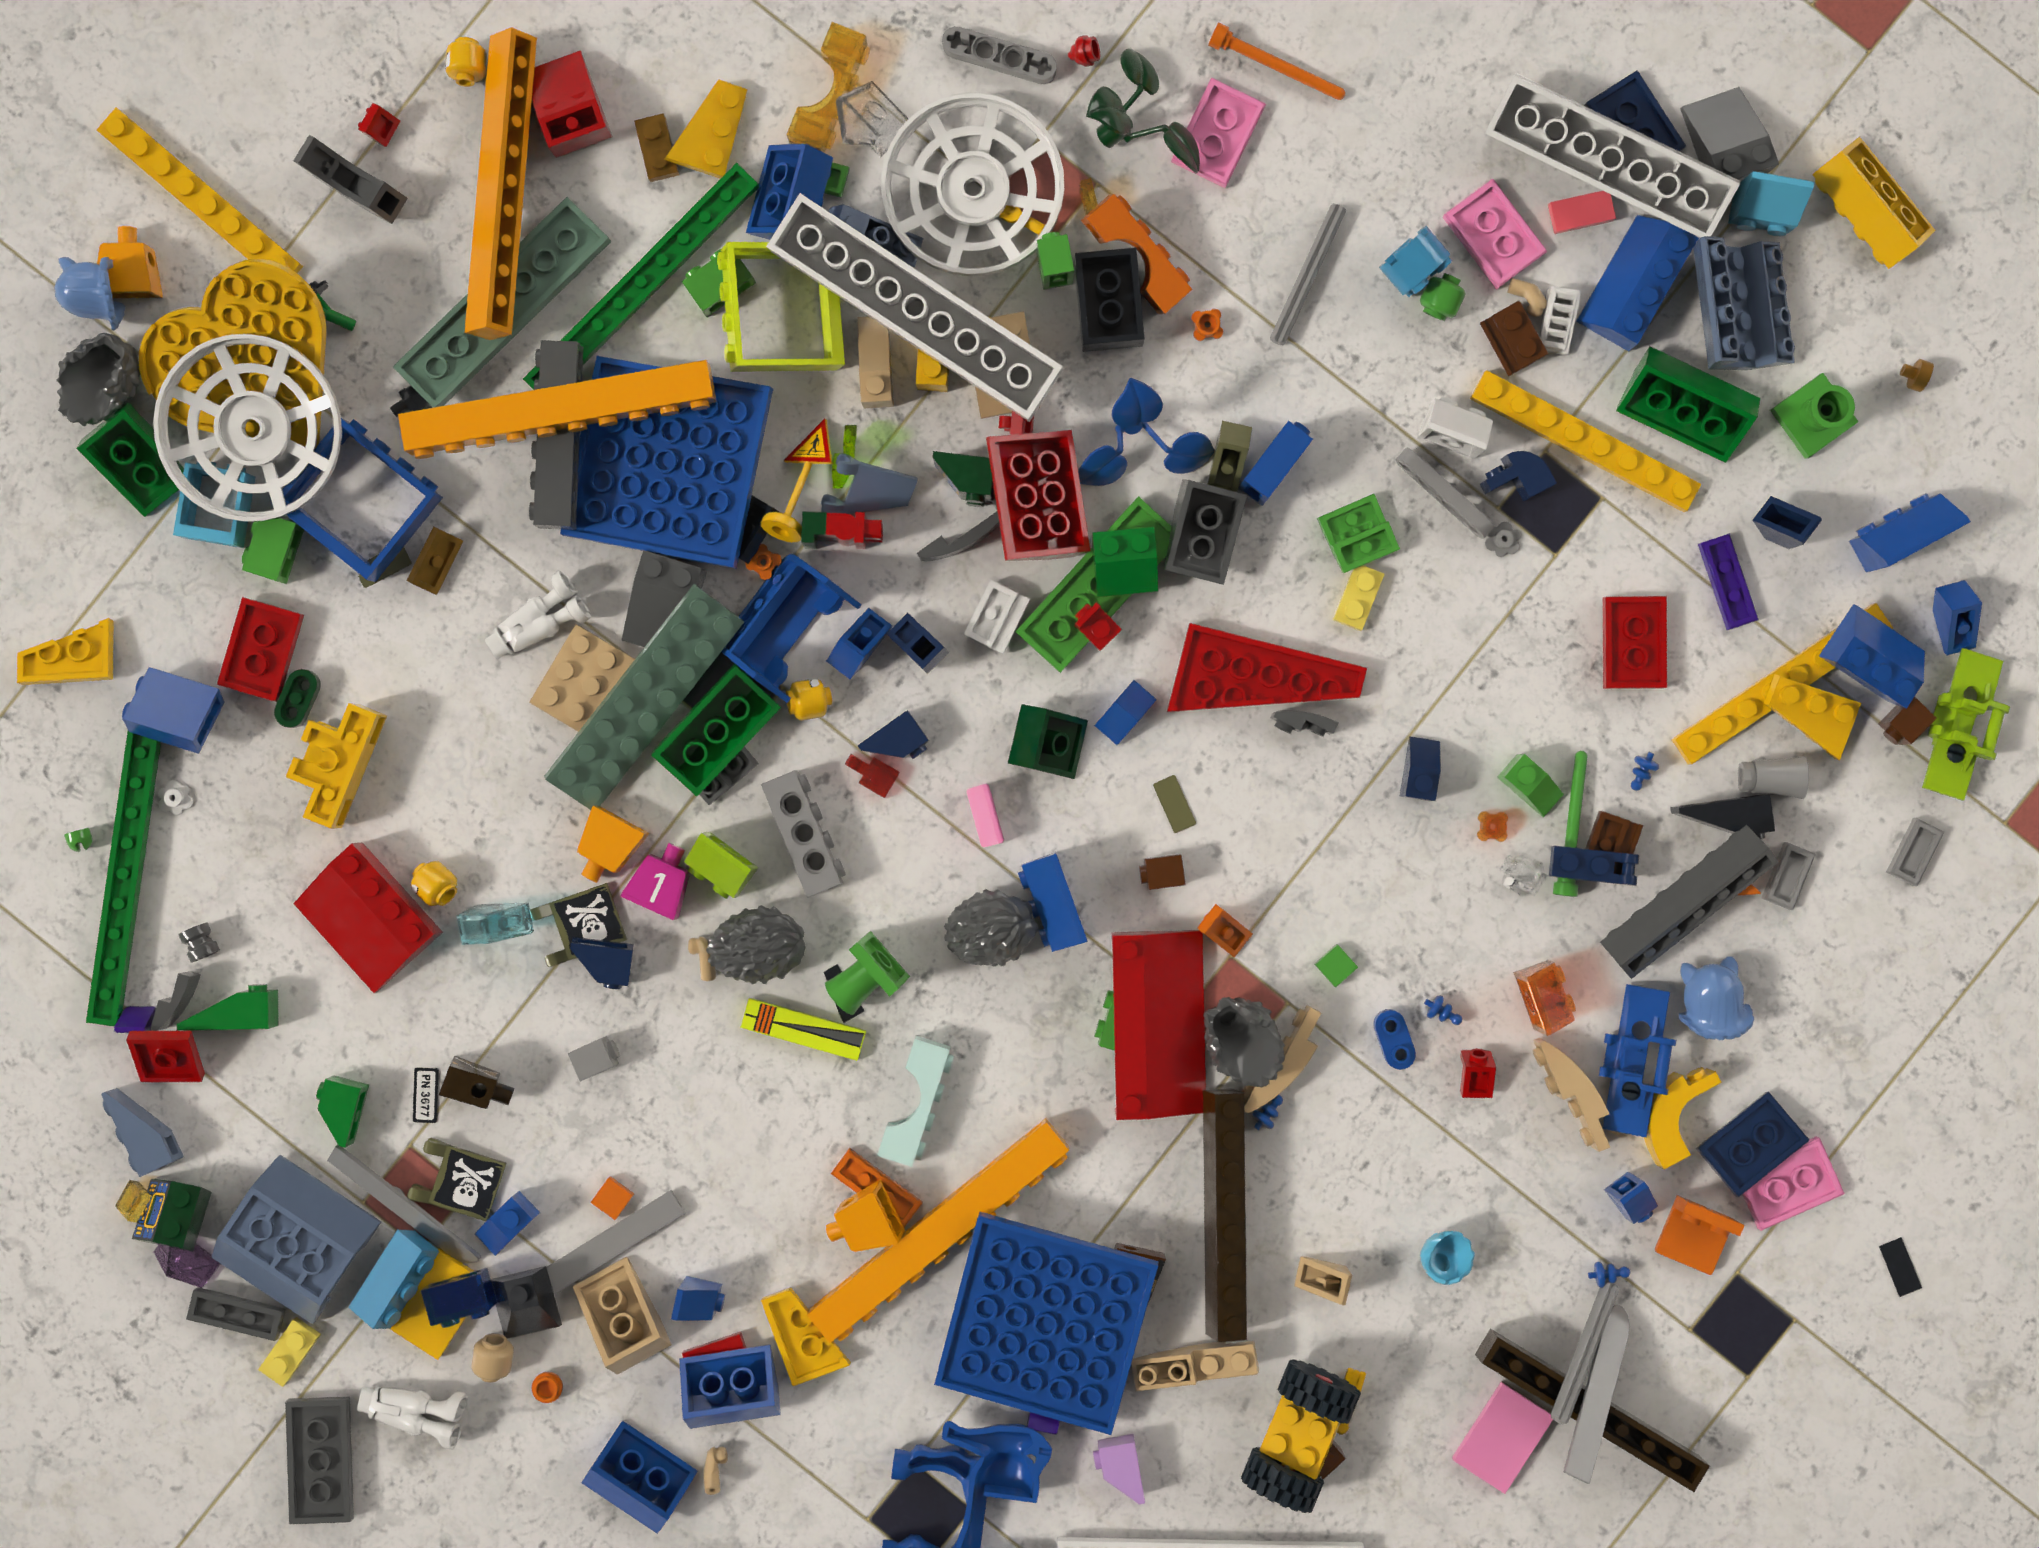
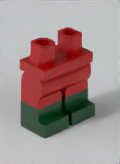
(840, 528)

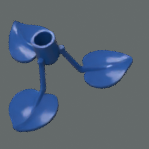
(1132, 412)

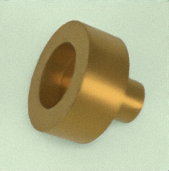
(1917, 375)

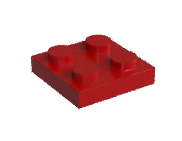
(165, 1056)

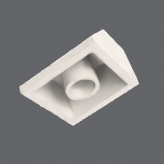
(1456, 428)

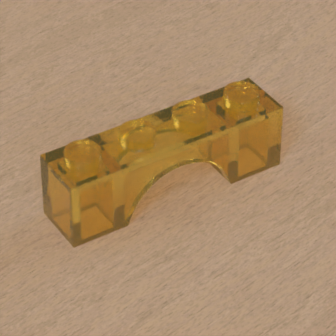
(844, 53)

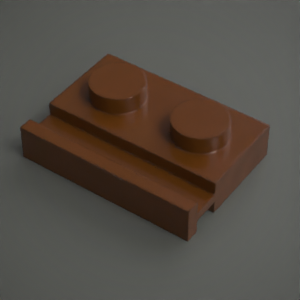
(1514, 338)
(1614, 835)

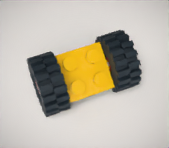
(1300, 1436)

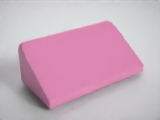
(985, 815)

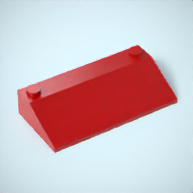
(1158, 1023)

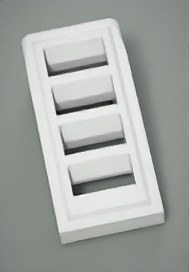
(1561, 293)

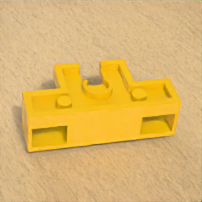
(336, 762)

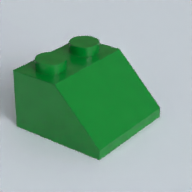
(1125, 561)

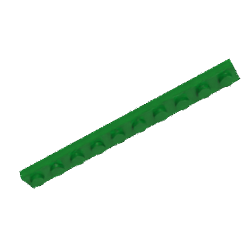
(659, 263)
(123, 880)

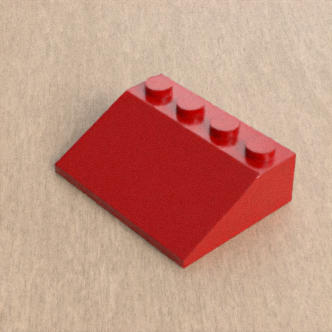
(1038, 495)
(367, 916)

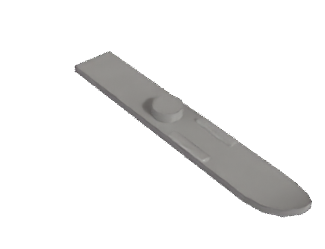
(406, 1209)
(614, 1241)
(1598, 1397)

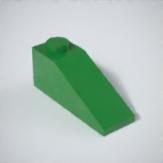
(244, 1010)

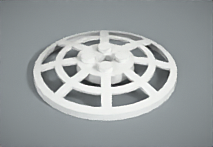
(967, 168)
(231, 423)

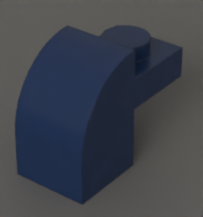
(1526, 471)
(917, 643)

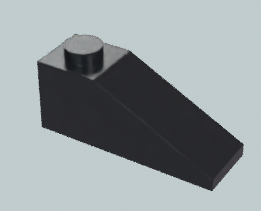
(1732, 814)

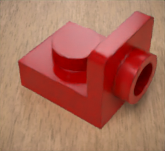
(1096, 625)
(1477, 1074)

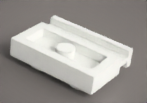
(996, 617)

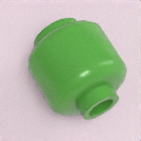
(1442, 297)

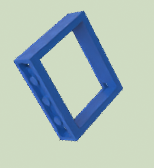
(298, 487)

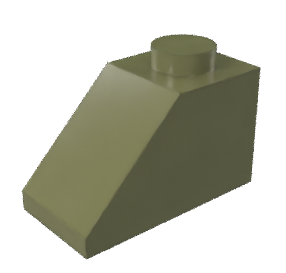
(1230, 456)

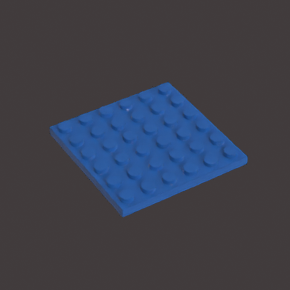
(673, 479)
(1046, 1323)

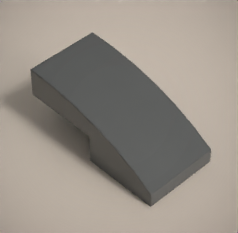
(170, 1009)

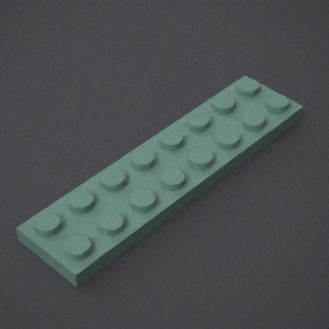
(546, 265)
(644, 698)

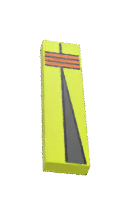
(803, 1029)

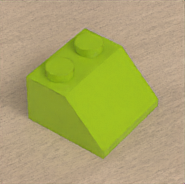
(719, 864)

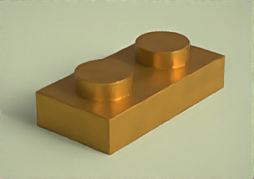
(655, 145)
(434, 560)

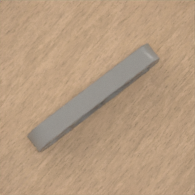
(1001, 50)
(1444, 493)

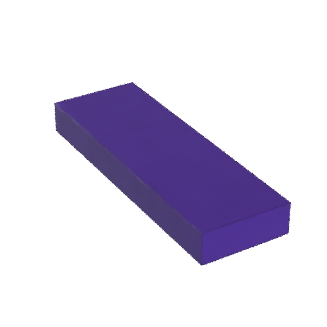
(1728, 581)

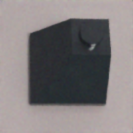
(526, 1302)

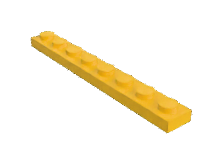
(192, 191)
(1585, 441)
(1749, 704)

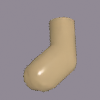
(1531, 293)
(699, 946)
(711, 1470)

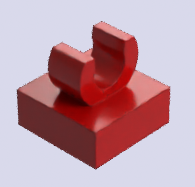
(379, 124)
(1016, 424)

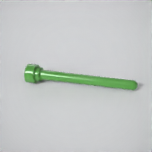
(1566, 886)

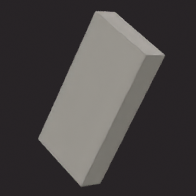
(1915, 852)
(1788, 876)

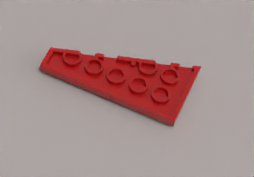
(1239, 671)

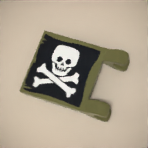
(582, 915)
(464, 1181)

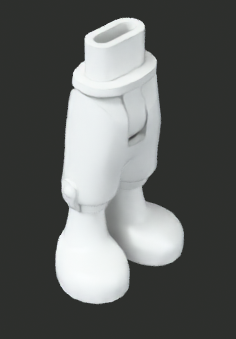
(531, 621)
(405, 1408)

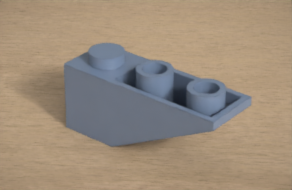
(877, 231)
(144, 1136)

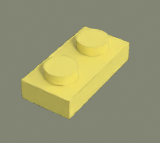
(1358, 597)
(289, 1351)

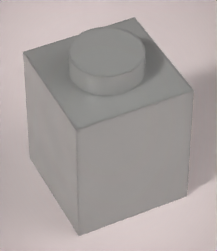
(594, 1058)

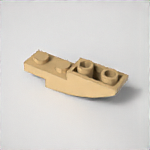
(1297, 1054)
(1570, 1081)
(1193, 1364)

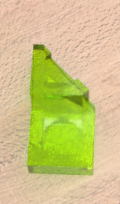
(849, 447)

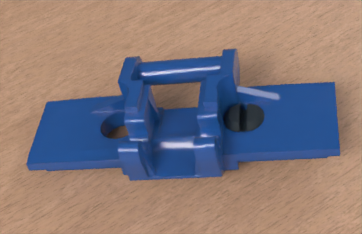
(1625, 1061)

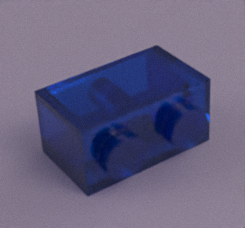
(459, 1297)

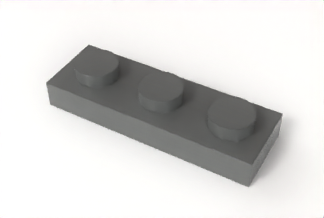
(235, 1314)

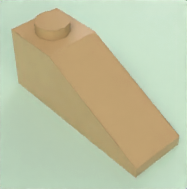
(874, 364)

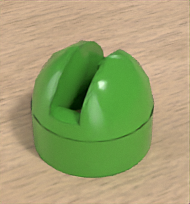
(82, 836)

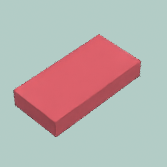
(1581, 211)

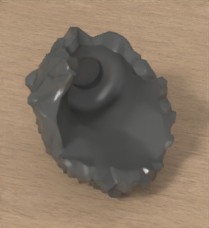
(97, 379)
(990, 928)
(757, 945)
(1244, 1041)

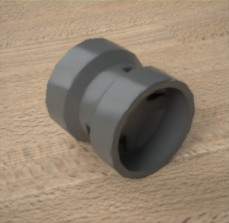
(199, 943)

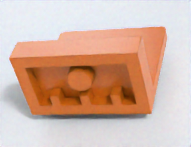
(1695, 1235)

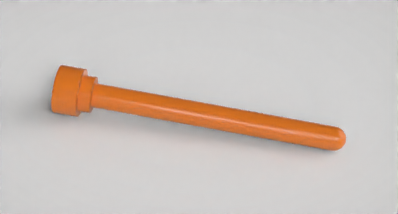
(1224, 39)

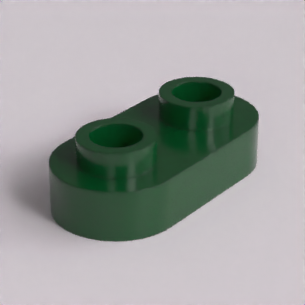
(295, 696)

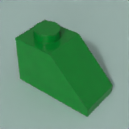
(341, 1107)

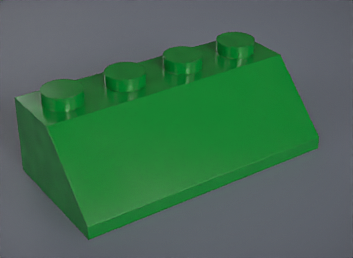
(1688, 404)
(715, 730)

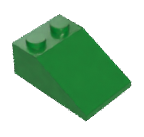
(128, 458)

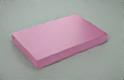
(1222, 130)
(1494, 234)
(1794, 1186)
(1503, 1437)

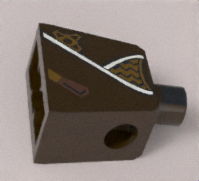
(461, 1081)

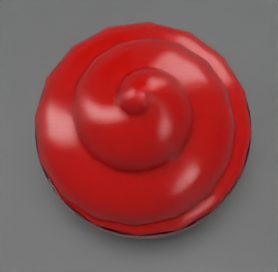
(1085, 51)

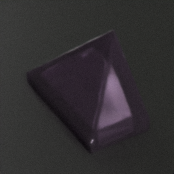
(187, 1266)

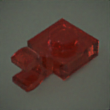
(876, 775)

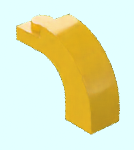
(1663, 1131)

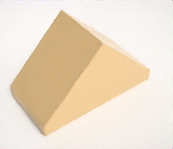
(1324, 1279)

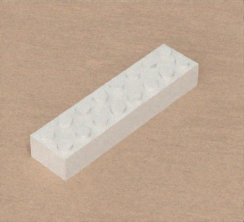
(1612, 157)

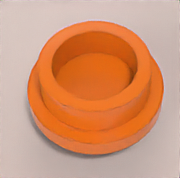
(547, 1387)

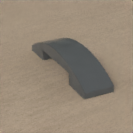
(940, 549)

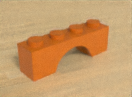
(1162, 283)

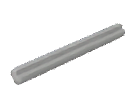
(1307, 274)
(1584, 1353)

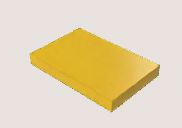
(414, 1321)

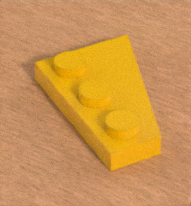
(711, 132)
(75, 658)
(1815, 712)
(799, 1341)

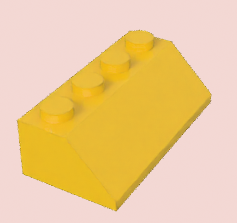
(1873, 203)

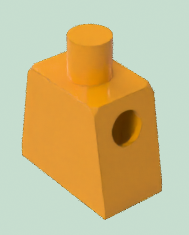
(134, 266)
(608, 842)
(867, 1220)

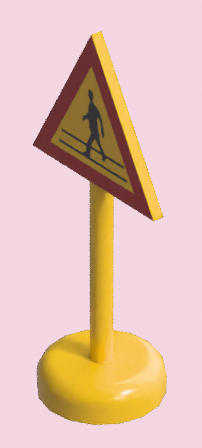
(812, 450)

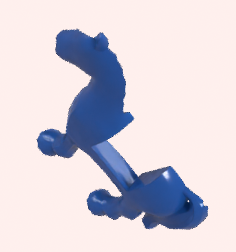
(998, 1472)

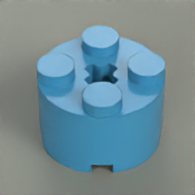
(1416, 261)

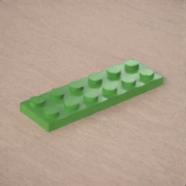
(1051, 625)

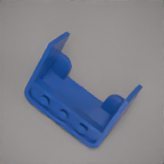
(779, 617)

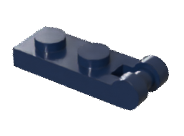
(1592, 865)

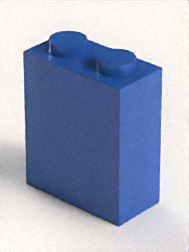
(1276, 462)
(173, 710)

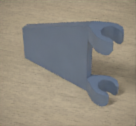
(870, 489)

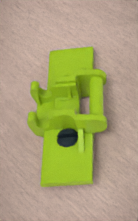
(1954, 746)

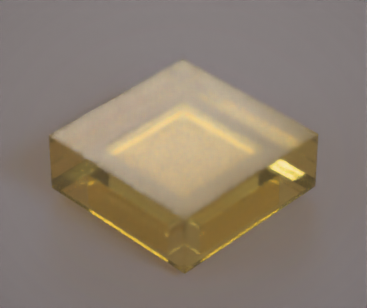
(1087, 195)
(133, 1201)

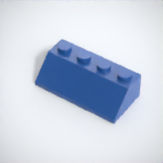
(1636, 281)

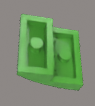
(1358, 533)

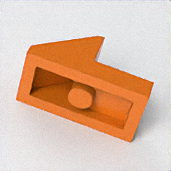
(1224, 930)

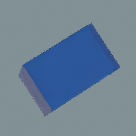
(1125, 712)

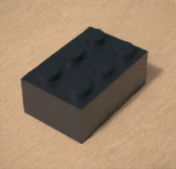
(1109, 299)

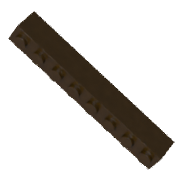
(1224, 1215)
(1620, 1427)

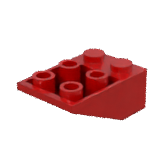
(568, 105)

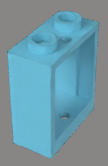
(186, 511)

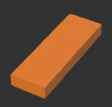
(859, 1174)

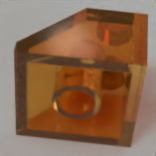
(1545, 997)

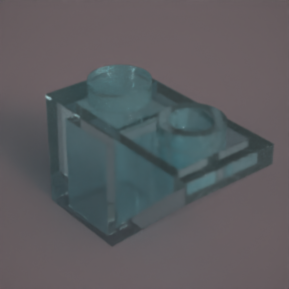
(494, 923)

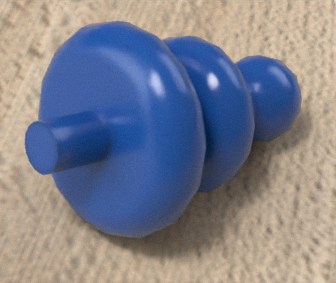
(1642, 773)
(1444, 1011)
(1269, 1110)
(1609, 1273)

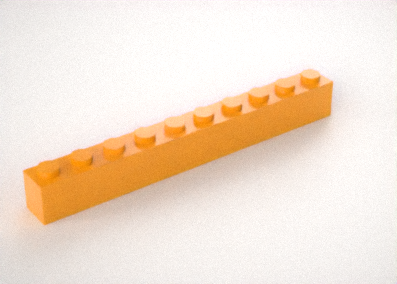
(500, 184)
(557, 408)
(937, 1231)

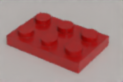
(1635, 642)
(260, 649)

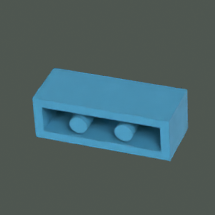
(394, 1279)

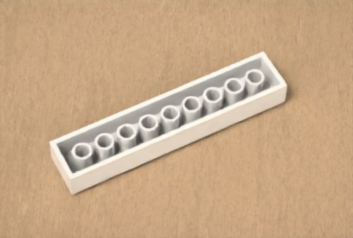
(914, 307)

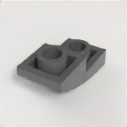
(1295, 720)
(729, 776)

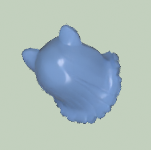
(86, 291)
(1715, 1001)

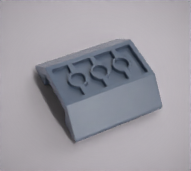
(1743, 304)
(294, 1238)

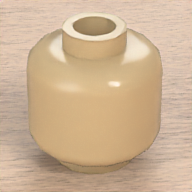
(492, 1357)

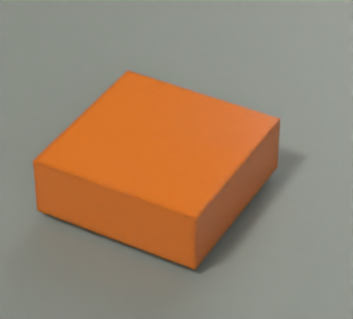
(612, 1198)

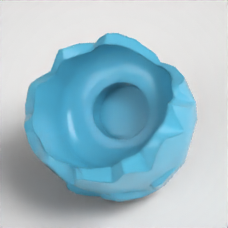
(1447, 1257)

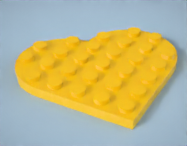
(242, 299)

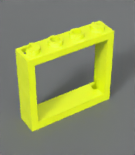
(830, 318)

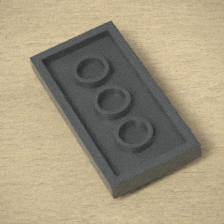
(319, 1460)

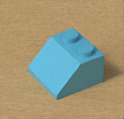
(1769, 203)

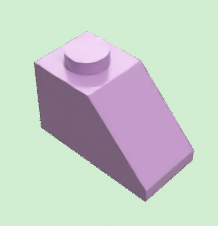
(1120, 1465)

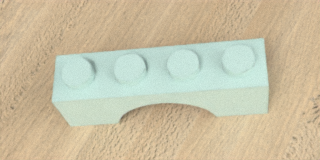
(903, 1137)

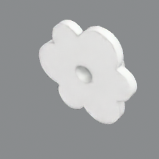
(182, 797)

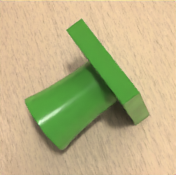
(1816, 414)
(872, 969)

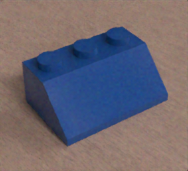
(786, 174)
(1906, 531)
(1876, 657)
(1052, 903)
(729, 1387)
(639, 1477)

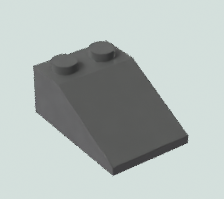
(1729, 135)
(1204, 531)
(655, 594)

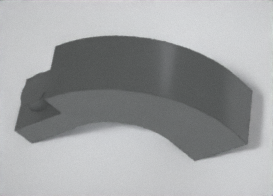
(350, 180)

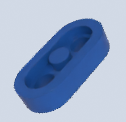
(1394, 1040)

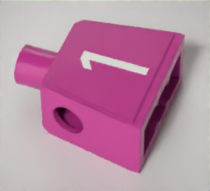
(660, 883)

